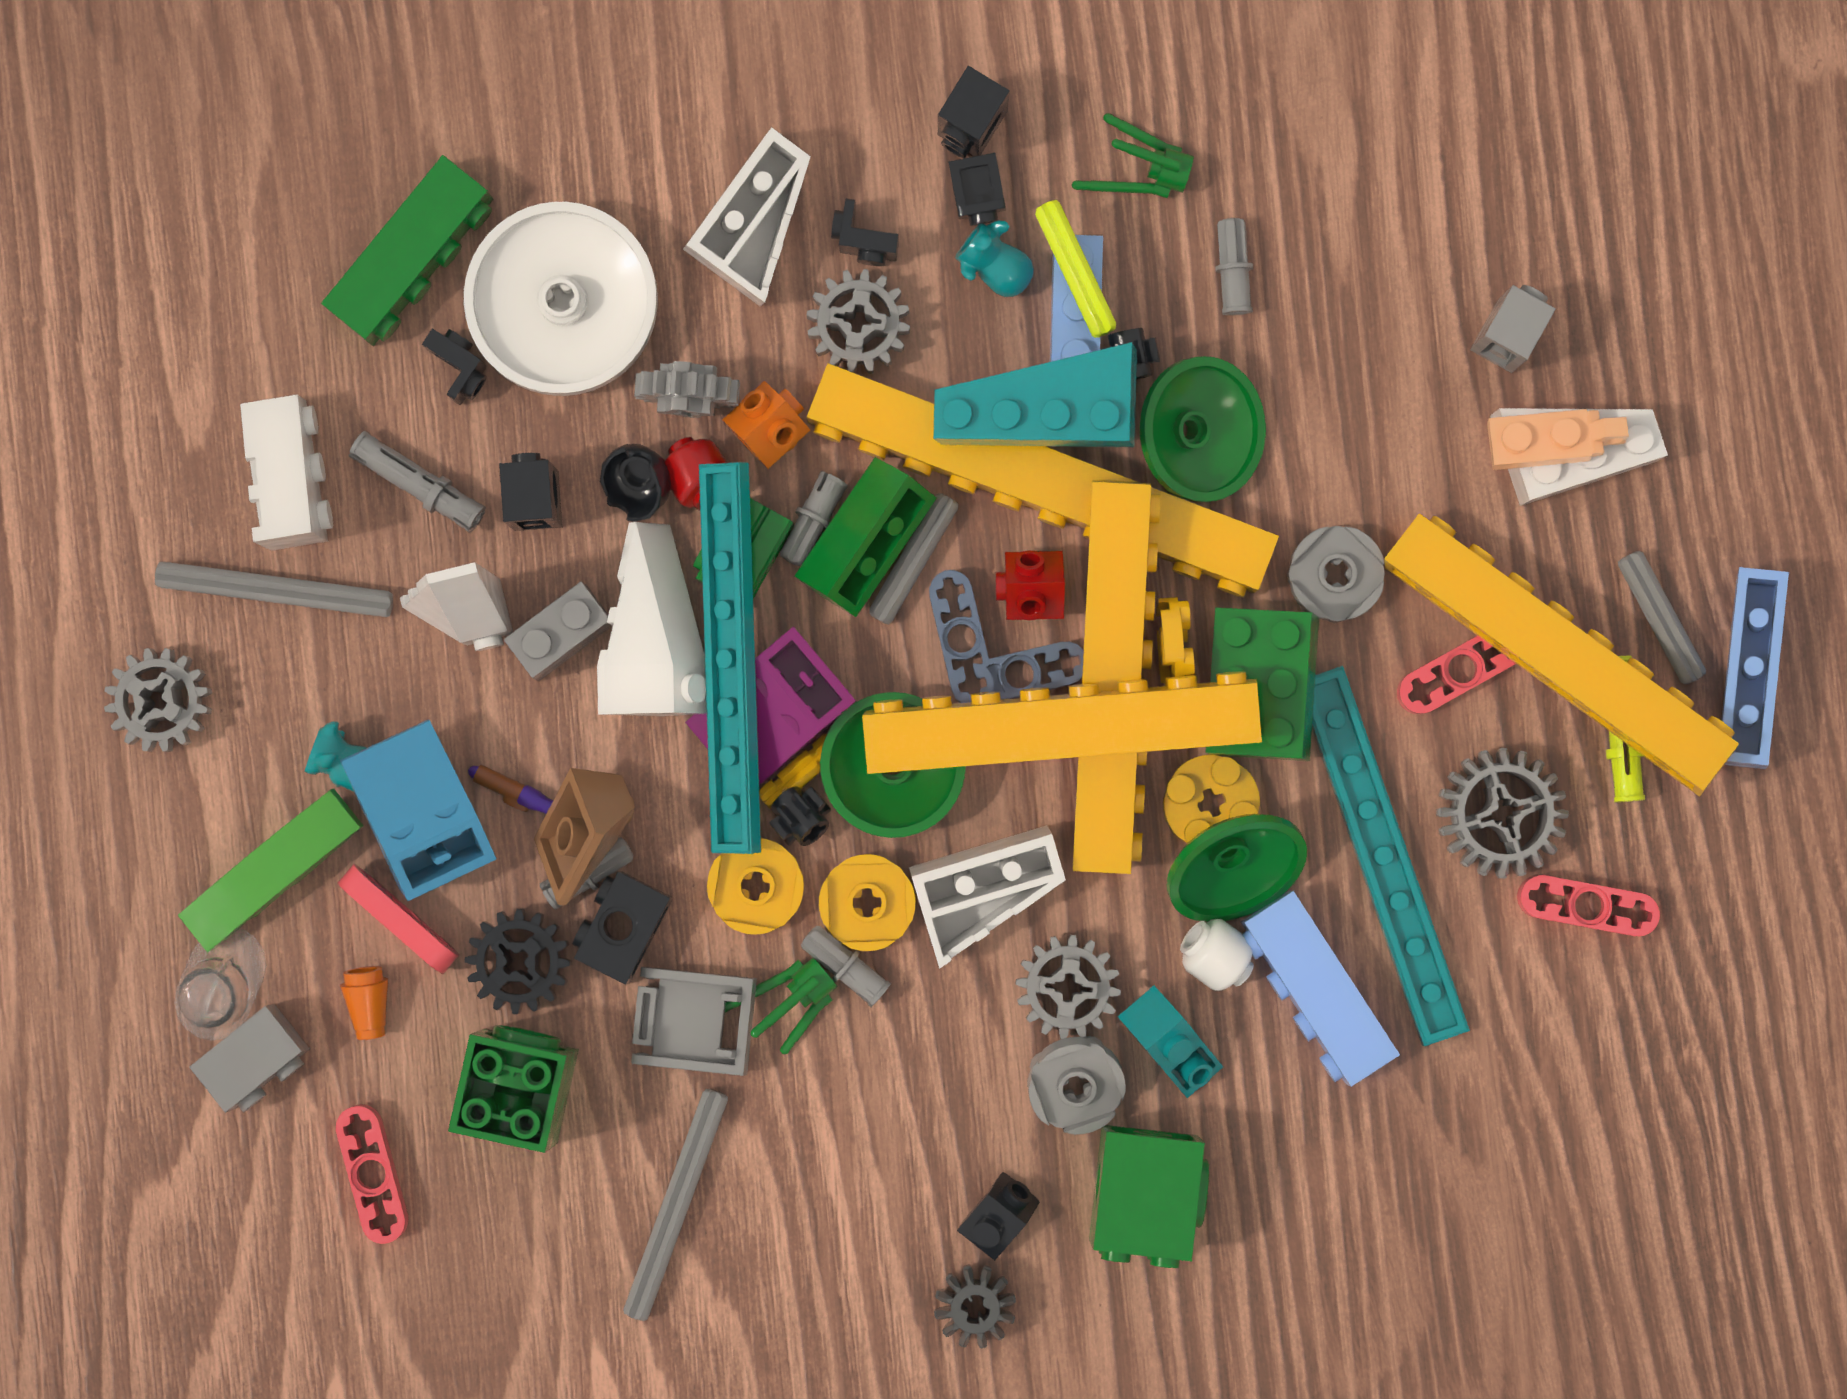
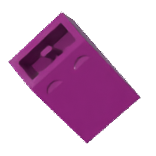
(793, 701)

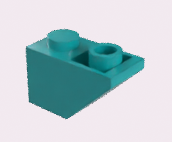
(1170, 1041)

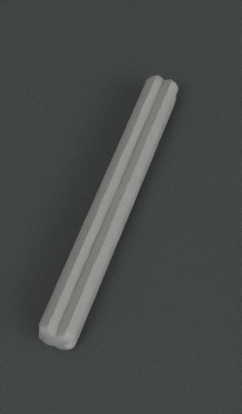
(274, 589)
(675, 1204)

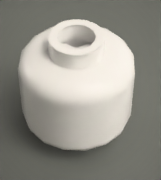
(1216, 954)

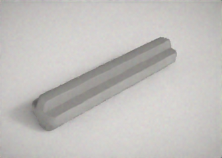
(913, 559)
(1662, 617)

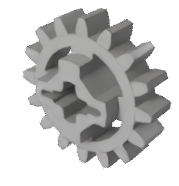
(861, 302)
(687, 389)
(145, 715)
(1066, 1009)

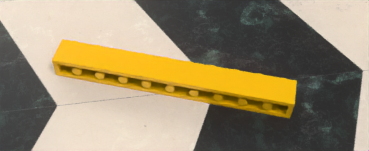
(1034, 477)

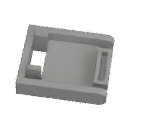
(687, 1021)

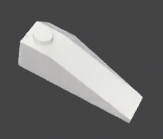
(462, 603)
(654, 642)

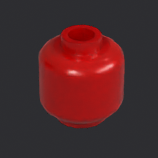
(684, 467)

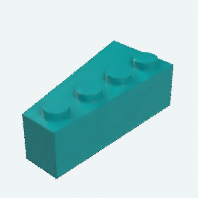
(1055, 403)

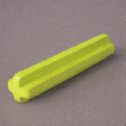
(1075, 268)

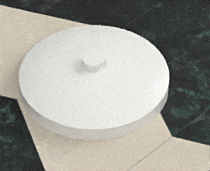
(560, 298)

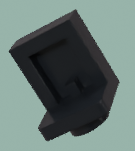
(977, 188)
(870, 246)
(455, 352)
(999, 1216)

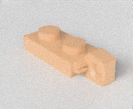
(1552, 438)

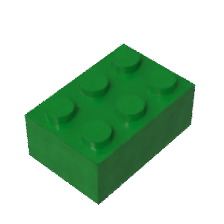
(1282, 657)

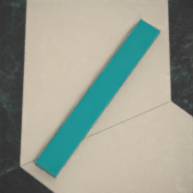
(730, 658)
(1384, 860)

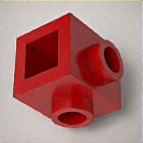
(1032, 585)

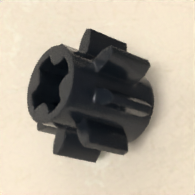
(1146, 349)
(800, 816)

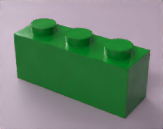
(865, 536)

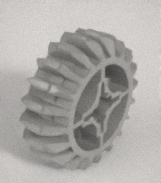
(1510, 833)

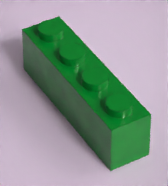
(408, 251)

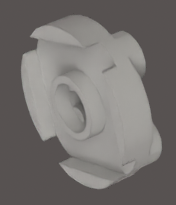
(1364, 573)
(1071, 1058)

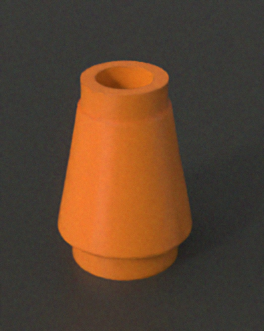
(366, 1000)

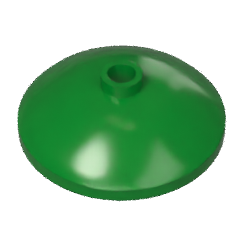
(1222, 429)
(880, 801)
(1236, 867)

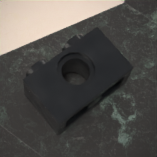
(972, 113)
(530, 493)
(646, 909)

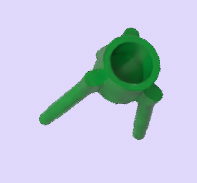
(1167, 165)
(808, 986)

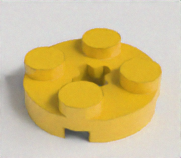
(1172, 656)
(1186, 790)
(771, 908)
(847, 922)

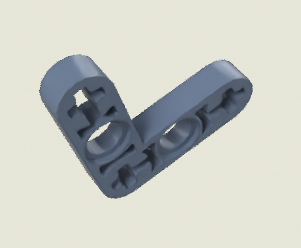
(994, 668)

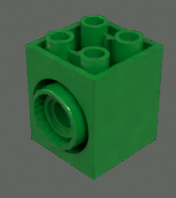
(513, 1088)
(1148, 1195)

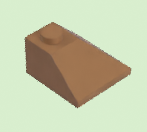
(582, 828)

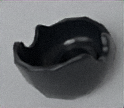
(635, 481)

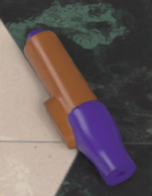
(514, 793)

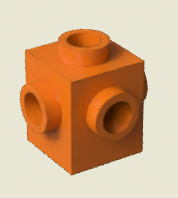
(767, 423)

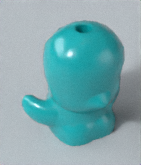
(997, 263)
(327, 753)

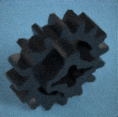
(502, 975)

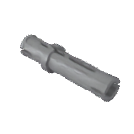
(434, 492)

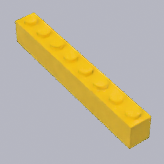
(1113, 654)
(1561, 654)
(1062, 725)

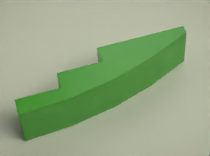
(270, 870)

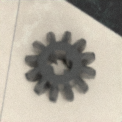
(959, 1311)

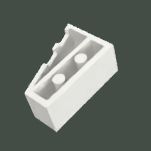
(750, 220)
(1641, 449)
(285, 473)
(984, 886)

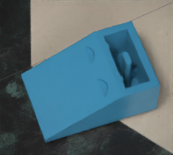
(418, 810)

